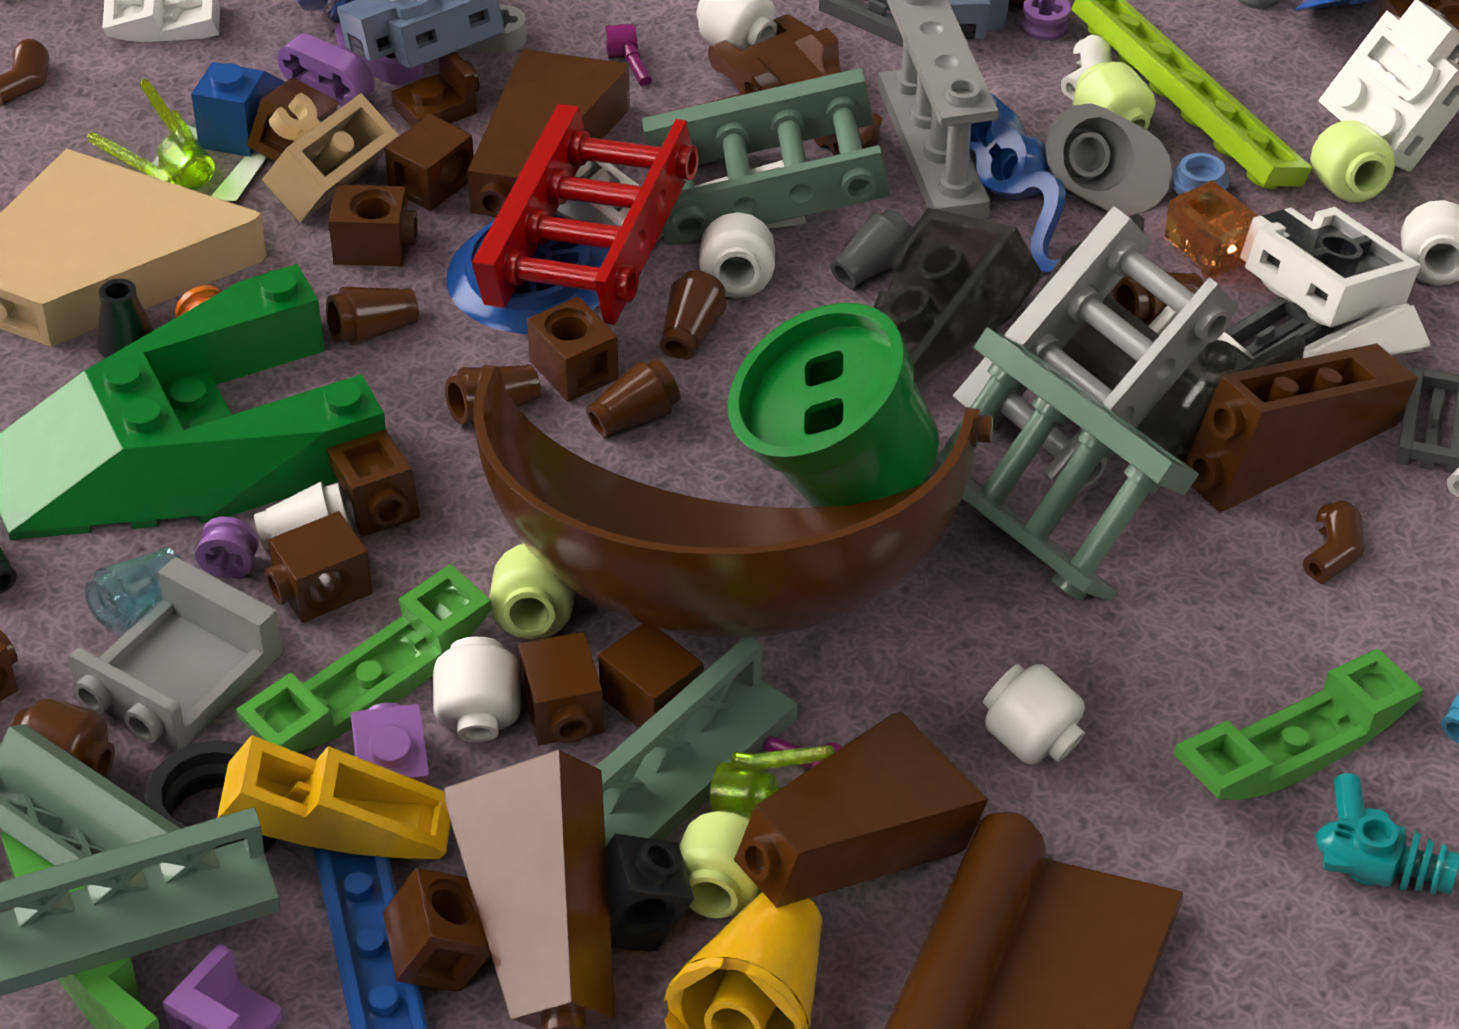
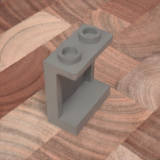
(180, 658)

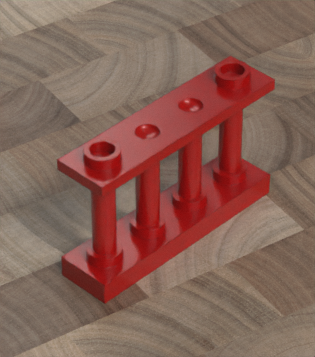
(550, 181)

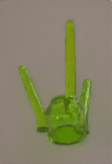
(179, 154)
(744, 783)

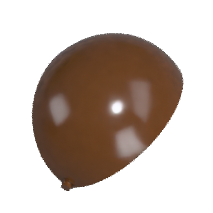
(700, 560)

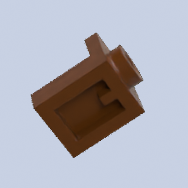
(444, 95)
(375, 481)

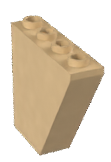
(105, 223)

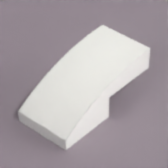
(161, 19)

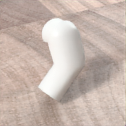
(1092, 51)

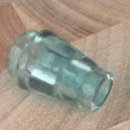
(127, 589)

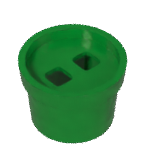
(830, 370)

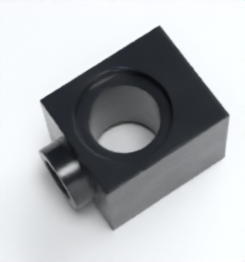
(645, 891)

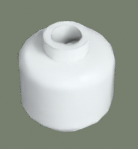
(737, 21)
(1432, 240)
(738, 253)
(477, 688)
(1034, 714)

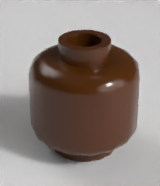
(73, 729)

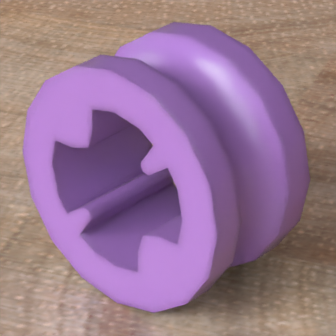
(1046, 18)
(227, 547)

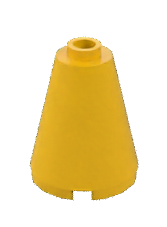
(751, 972)

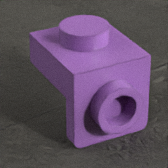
(392, 739)

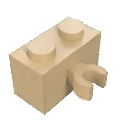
(324, 151)

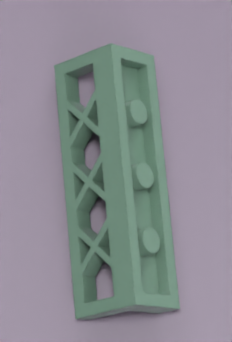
(660, 777)
(64, 805)
(133, 908)

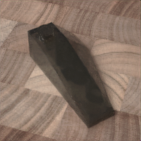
(953, 284)

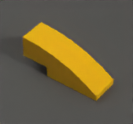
(336, 802)

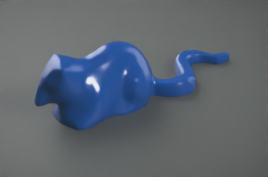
(1017, 169)

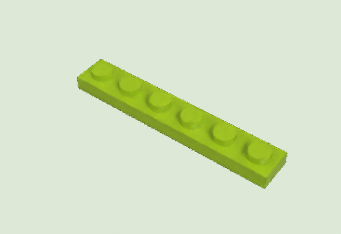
(1195, 93)

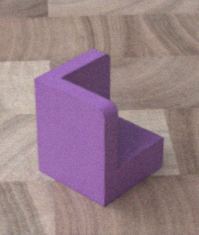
(217, 1000)

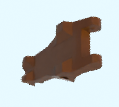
(787, 58)

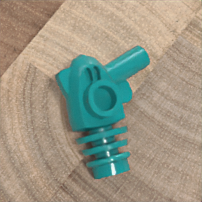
(1375, 848)

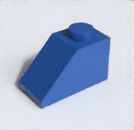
(227, 106)

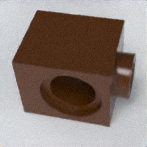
(429, 161)
(371, 225)
(573, 348)
(318, 567)
(561, 688)
(435, 931)

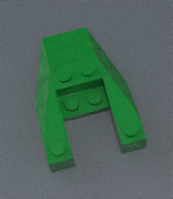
(154, 436)

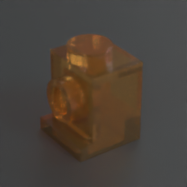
(1209, 227)

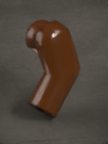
(27, 71)
(1343, 544)

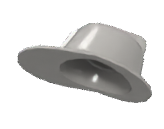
(1108, 159)

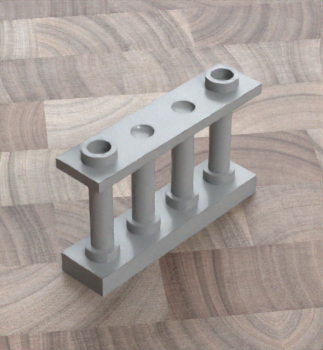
(935, 105)
(1077, 298)

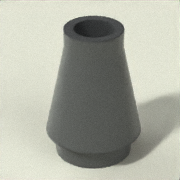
(870, 249)

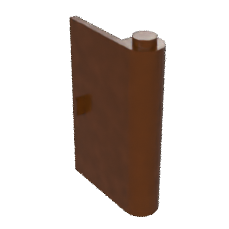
(1035, 941)

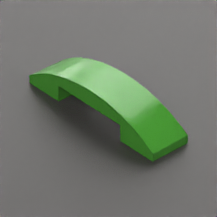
(375, 671)
(1305, 737)

